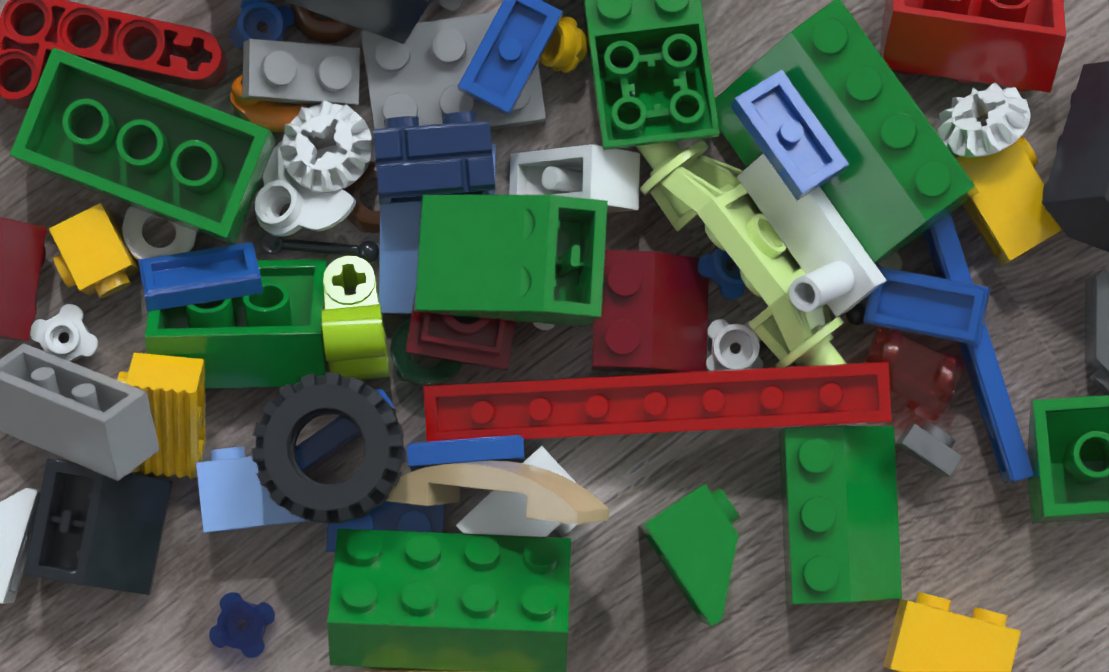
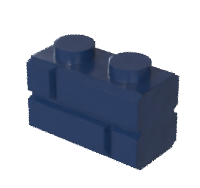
(433, 158)

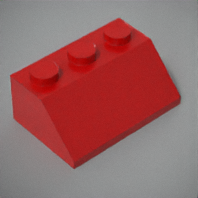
(976, 40)

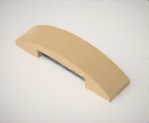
(548, 494)

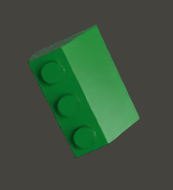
(252, 337)
(1069, 459)
(840, 514)
(697, 547)

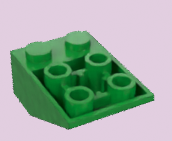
(650, 71)
(512, 257)

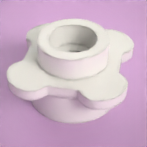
(70, 321)
(723, 336)

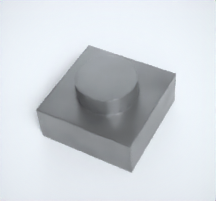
(930, 447)

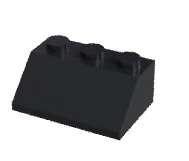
(1080, 172)

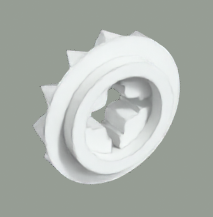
(1005, 123)
(332, 170)

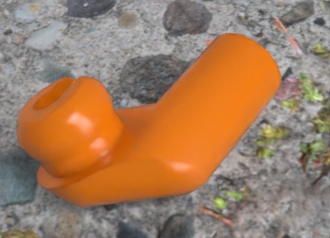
(263, 113)

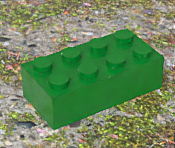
(143, 146)
(449, 601)

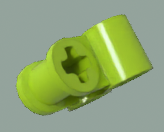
(353, 323)

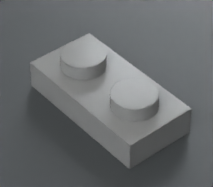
(300, 73)

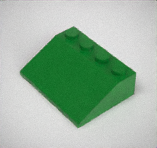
(898, 165)

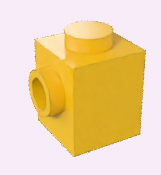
(93, 253)

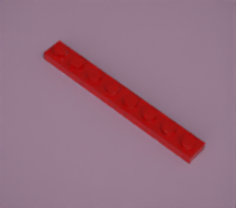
(660, 402)

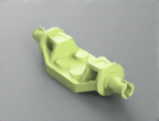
(700, 187)

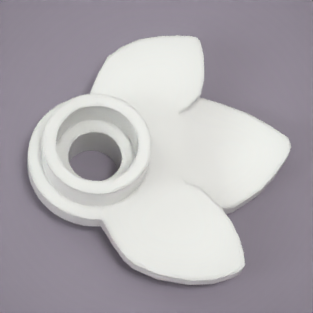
(307, 208)

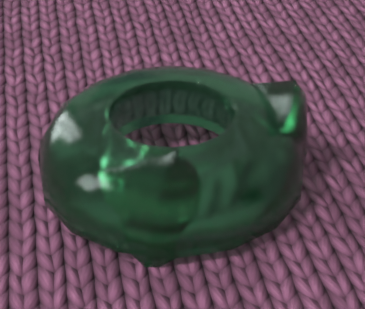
(409, 371)

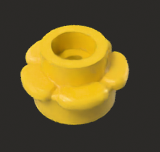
(565, 47)

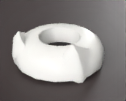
(132, 235)

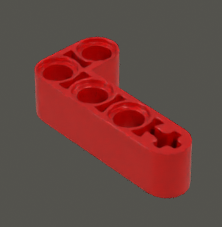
(111, 50)

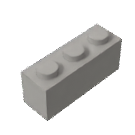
(75, 412)

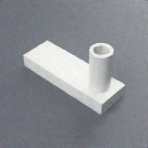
(818, 238)

